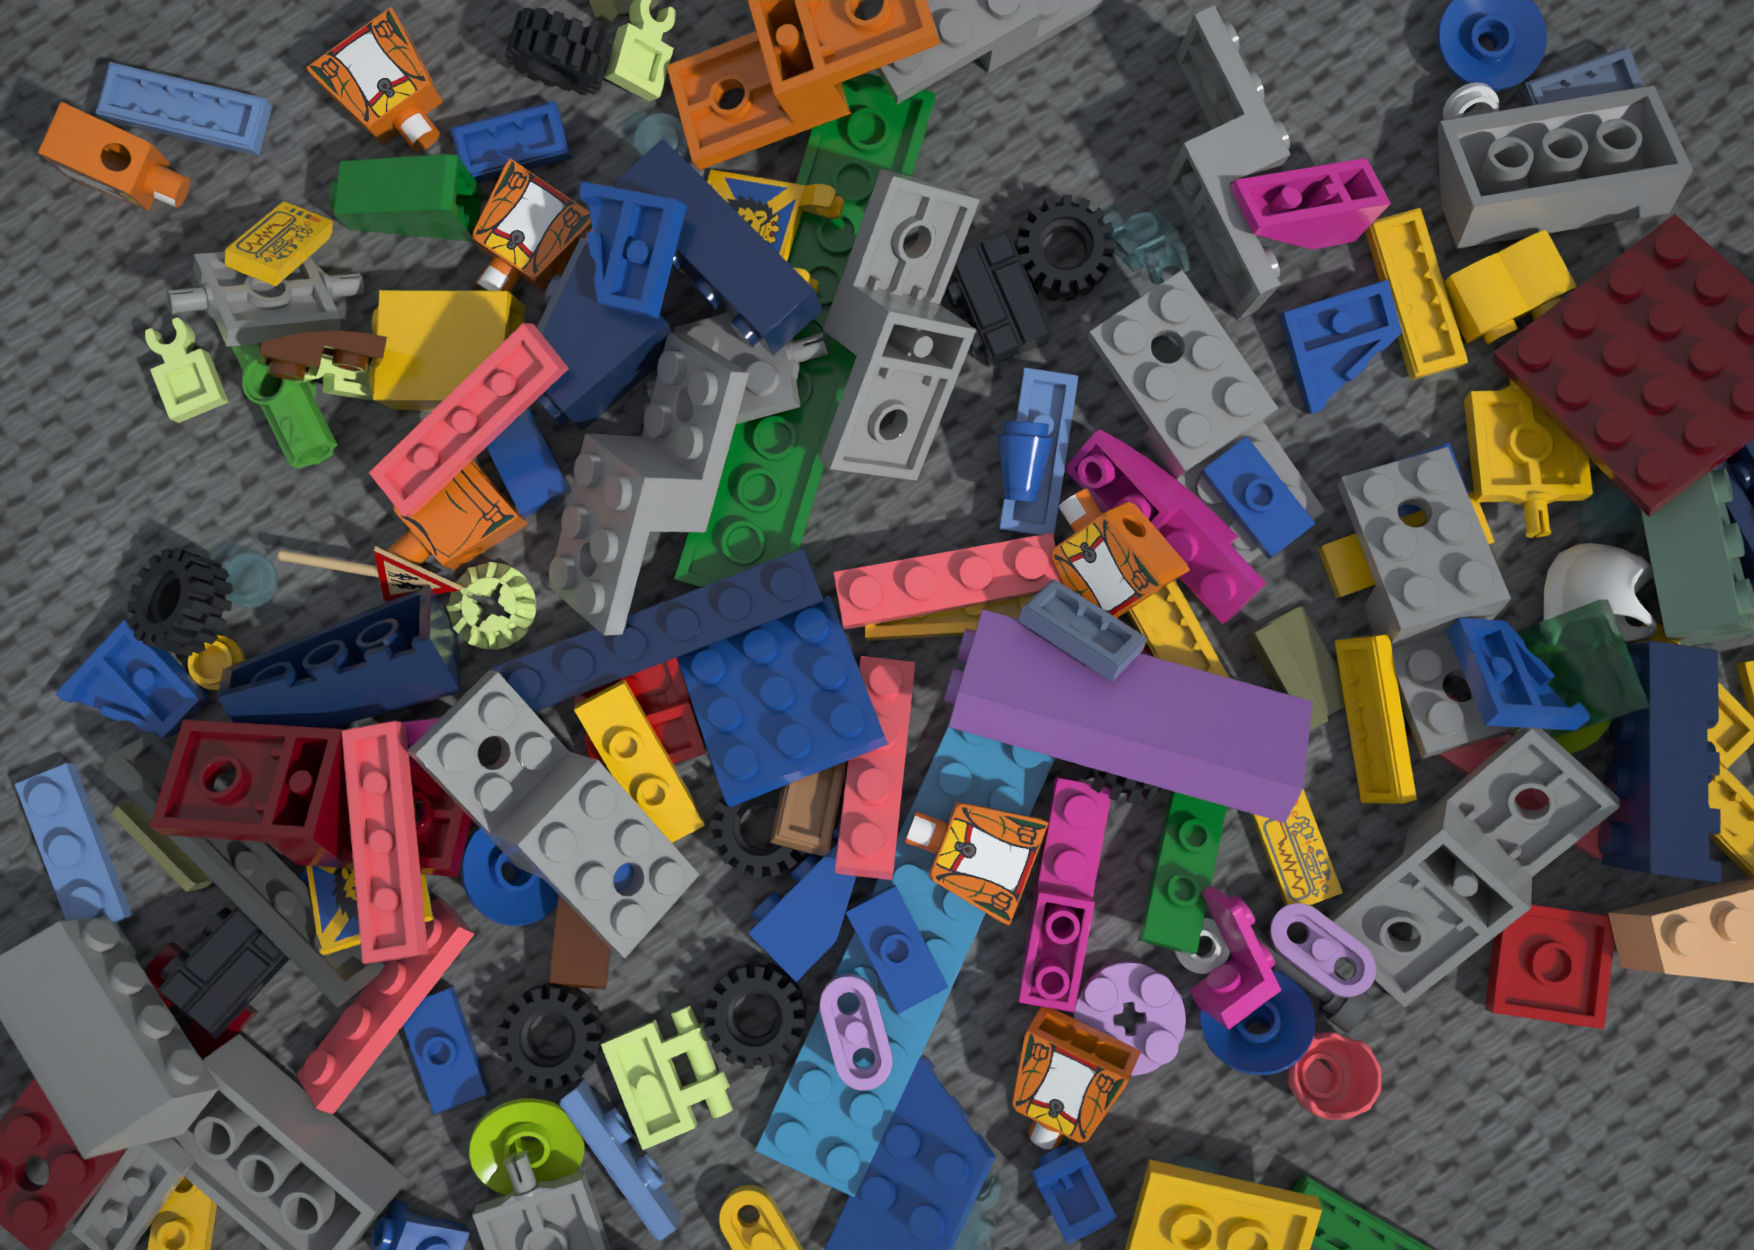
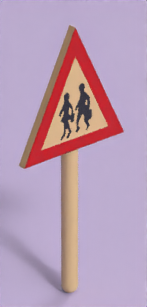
(395, 574)

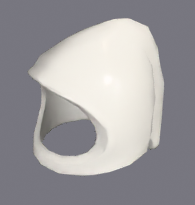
(1597, 573)

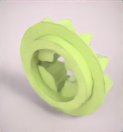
(515, 596)

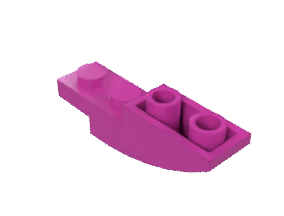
(1121, 475)
(1063, 895)

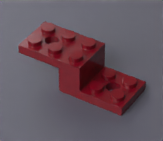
(289, 795)
(42, 1213)

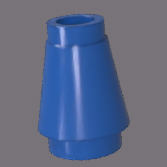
(1023, 458)

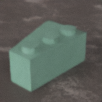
(1699, 565)

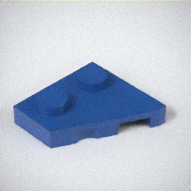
(632, 246)
(1337, 338)
(1509, 679)
(135, 684)

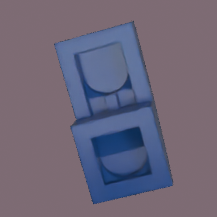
(528, 465)

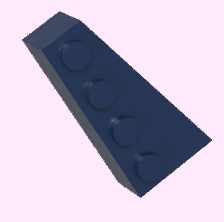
(726, 254)
(350, 669)
(1666, 767)

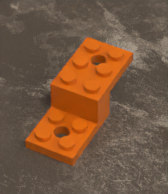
(789, 71)

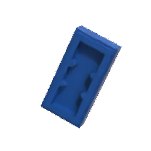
(527, 136)
(1257, 497)
(896, 949)
(445, 1052)

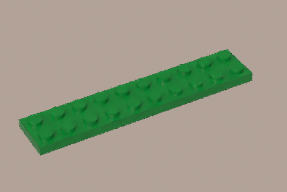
(775, 459)

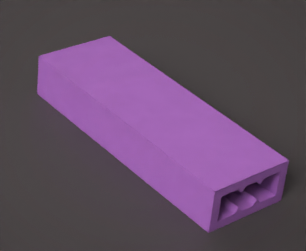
(1147, 725)

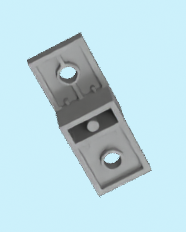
(977, 29)
(1239, 146)
(897, 329)
(1198, 402)
(646, 482)
(1424, 585)
(555, 813)
(1474, 862)

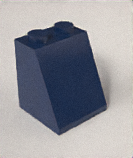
(601, 346)

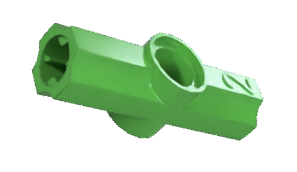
(290, 411)

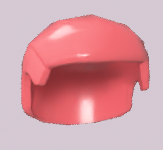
(1338, 1094)

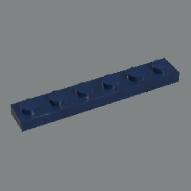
(665, 632)

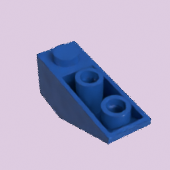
(808, 917)

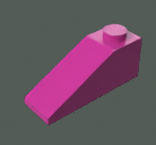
(1313, 204)

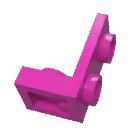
(1247, 978)

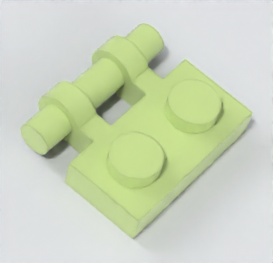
(650, 1082)

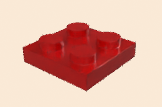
(1553, 967)

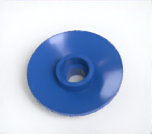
(1512, 26)
(503, 902)
(1288, 1037)

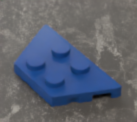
(919, 1176)

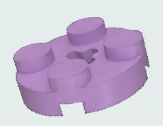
(1150, 994)

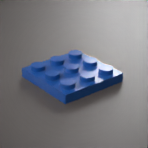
(781, 702)

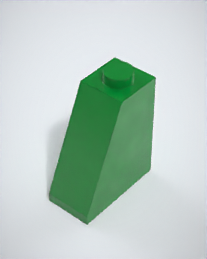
(408, 196)

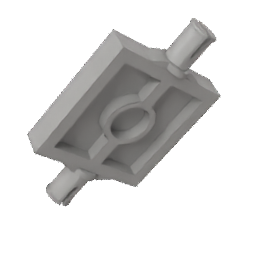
(259, 312)
(771, 378)
(541, 1213)

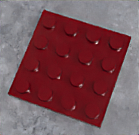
(1647, 364)

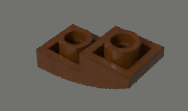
(301, 353)
(577, 952)

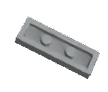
(133, 1195)

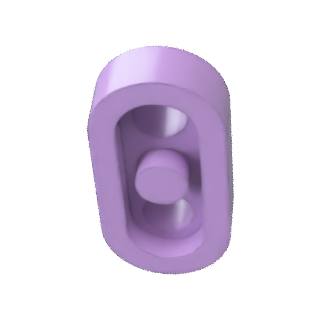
(1321, 949)
(854, 1031)

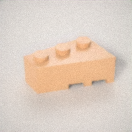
(1691, 933)

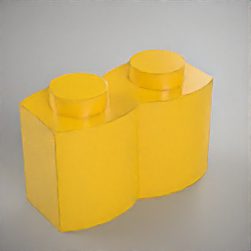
(1508, 287)

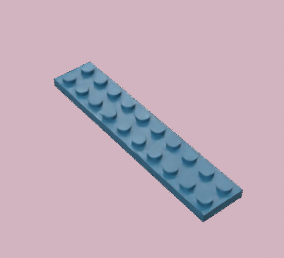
(820, 1120)

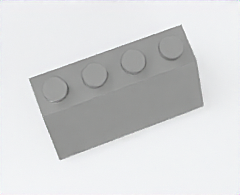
(1559, 166)
(100, 1038)
(280, 1162)

